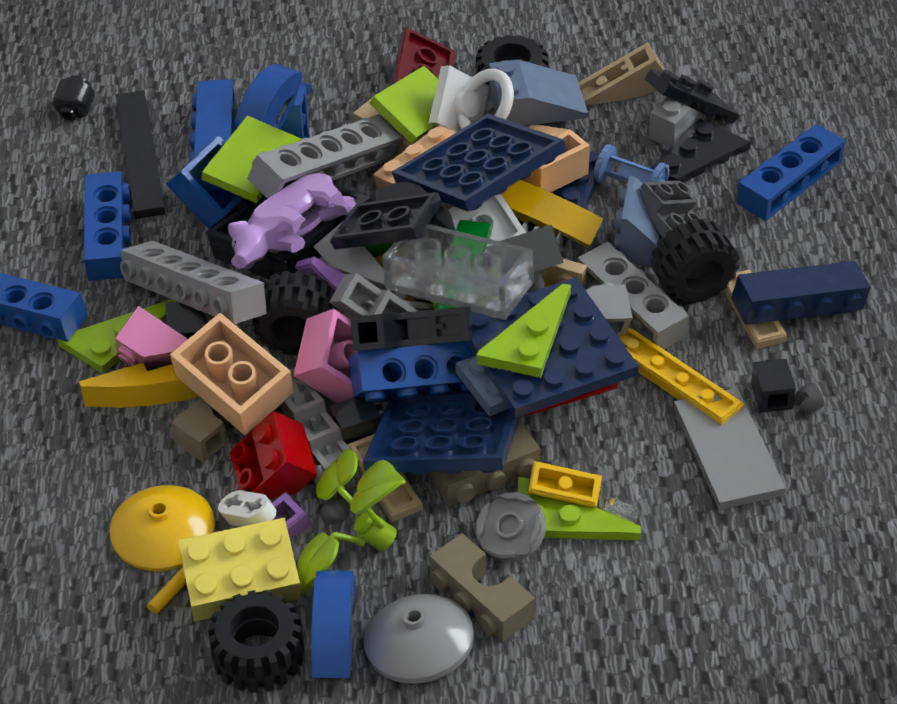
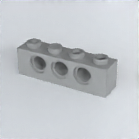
(652, 310)

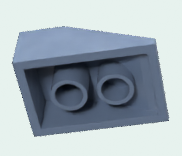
(539, 94)

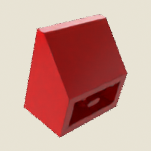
(274, 457)

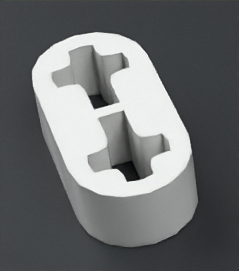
(246, 508)

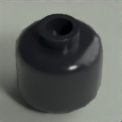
(73, 97)

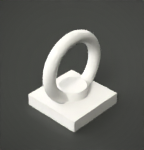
(463, 98)
(493, 211)

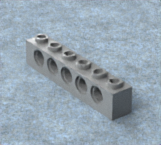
(329, 153)
(193, 281)

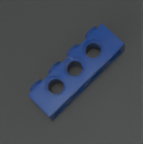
(790, 172)
(105, 224)
(40, 308)
(370, 383)

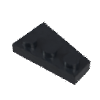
(690, 92)
(699, 149)

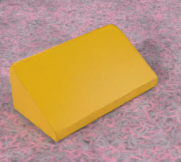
(564, 484)

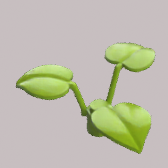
(370, 528)

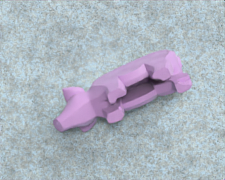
(286, 218)

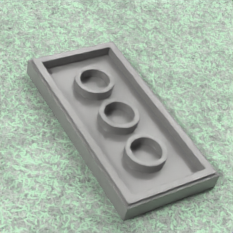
(730, 455)

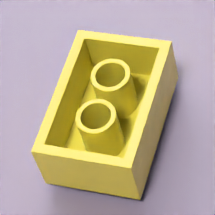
(238, 562)

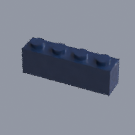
(800, 292)

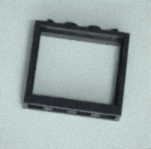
(274, 263)

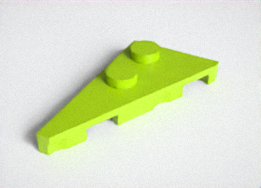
(528, 340)
(97, 342)
(580, 521)

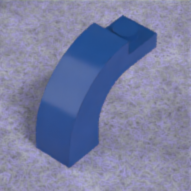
(269, 93)
(332, 624)

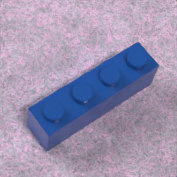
(213, 114)

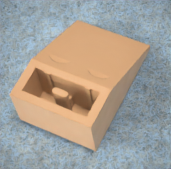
(566, 166)

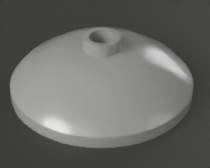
(419, 638)

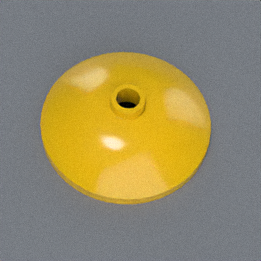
(150, 538)

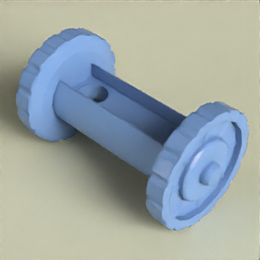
(608, 158)

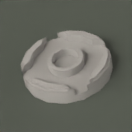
(511, 527)

